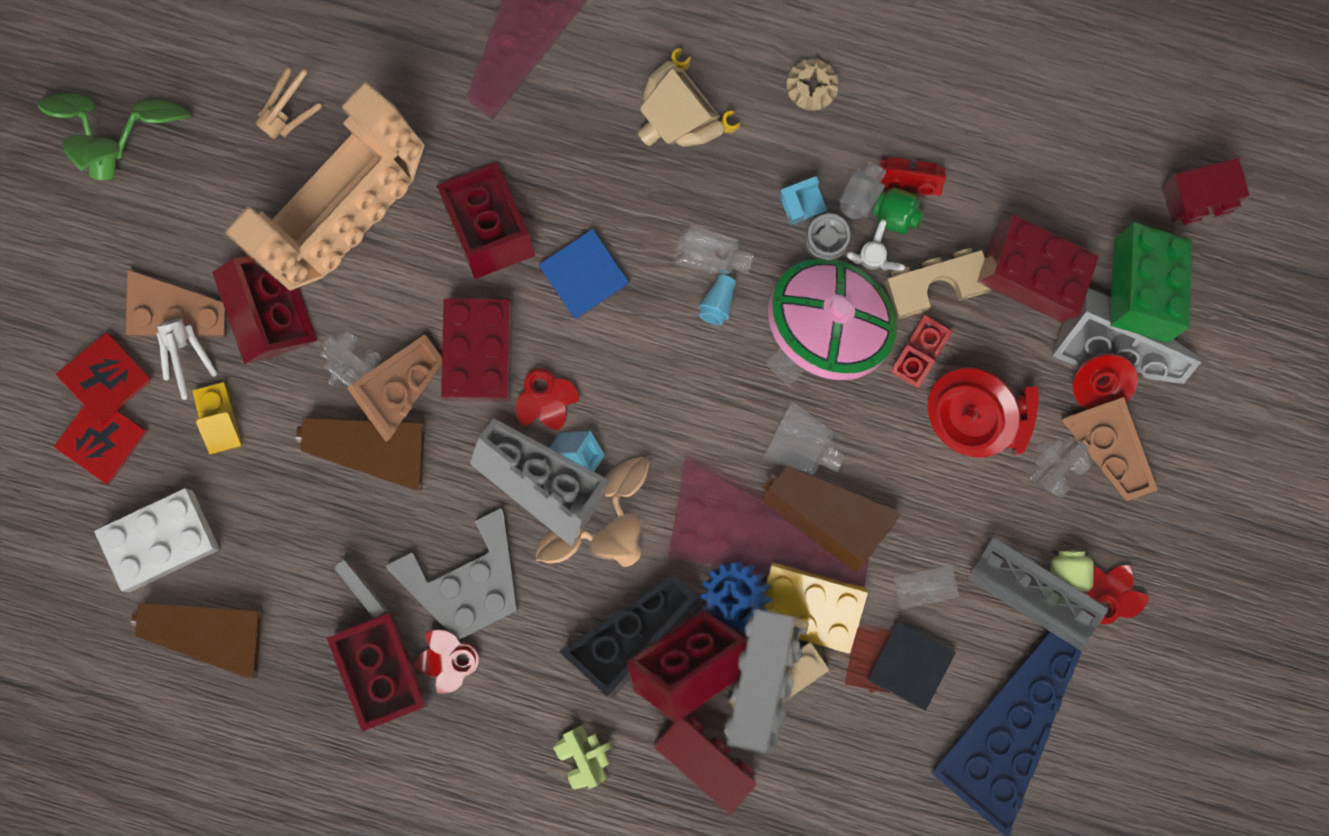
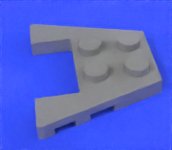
(472, 593)

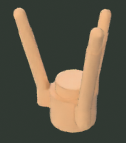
(272, 119)

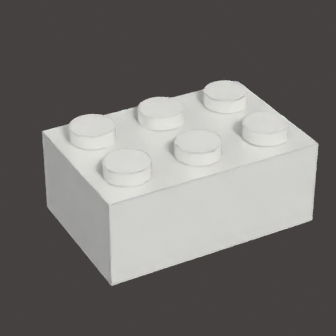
(157, 540)

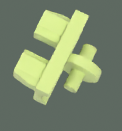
(588, 755)

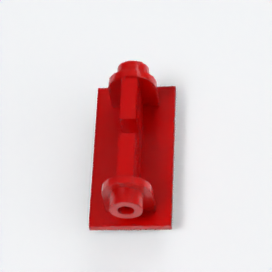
(926, 179)

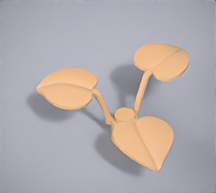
(619, 537)

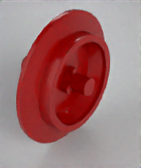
(973, 412)

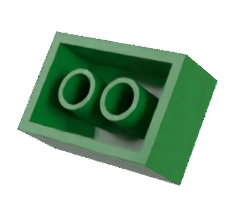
(1151, 282)

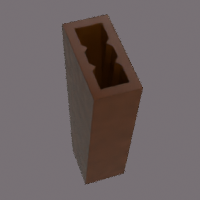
(363, 449)
(830, 516)
(212, 635)

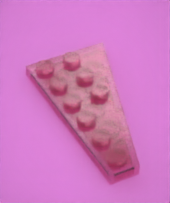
(515, 47)
(727, 525)

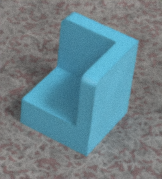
(802, 200)
(580, 448)

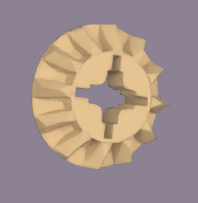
(799, 91)

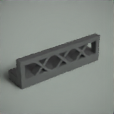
(1036, 596)

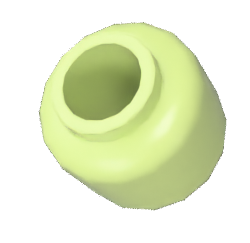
(1073, 569)

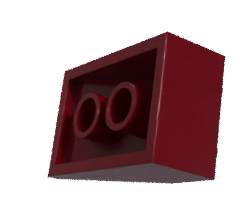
(486, 220)

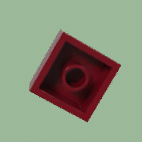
(1205, 191)

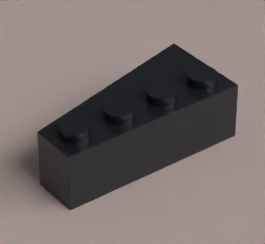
(606, 649)

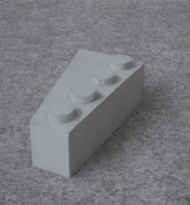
(539, 479)
(765, 680)

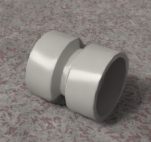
(827, 237)

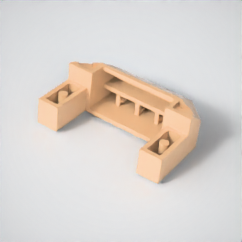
(339, 199)

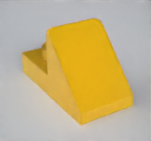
(216, 418)

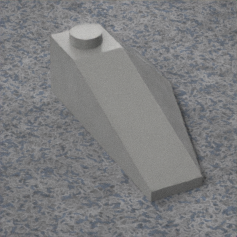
(1092, 335)

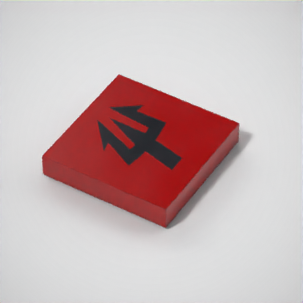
(103, 378)
(100, 447)

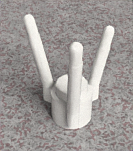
(874, 253)
(173, 336)

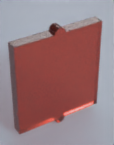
(863, 654)

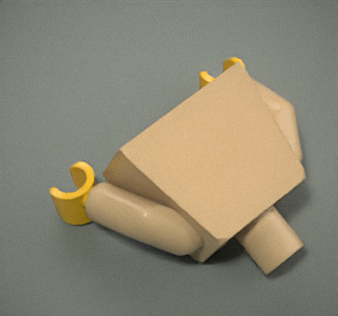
(679, 109)

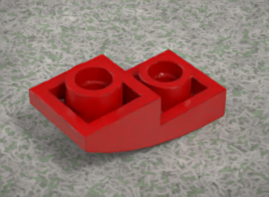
(921, 351)
(1028, 409)

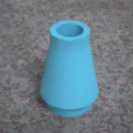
(717, 302)

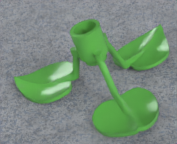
(97, 152)

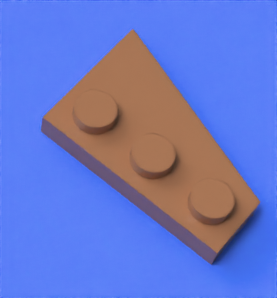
(157, 302)
(395, 385)
(1114, 447)

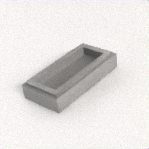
(361, 589)

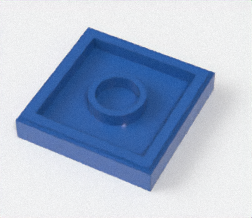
(583, 274)

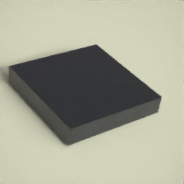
(911, 665)

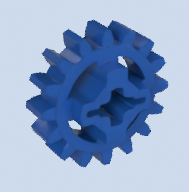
(741, 585)

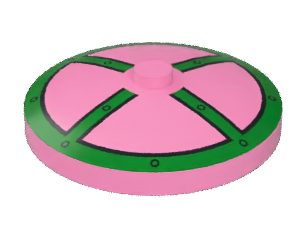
(832, 319)

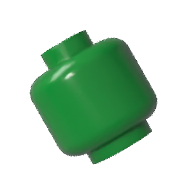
(898, 210)

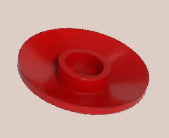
(1119, 382)

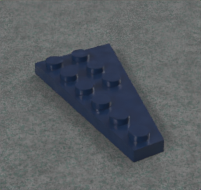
(1005, 742)

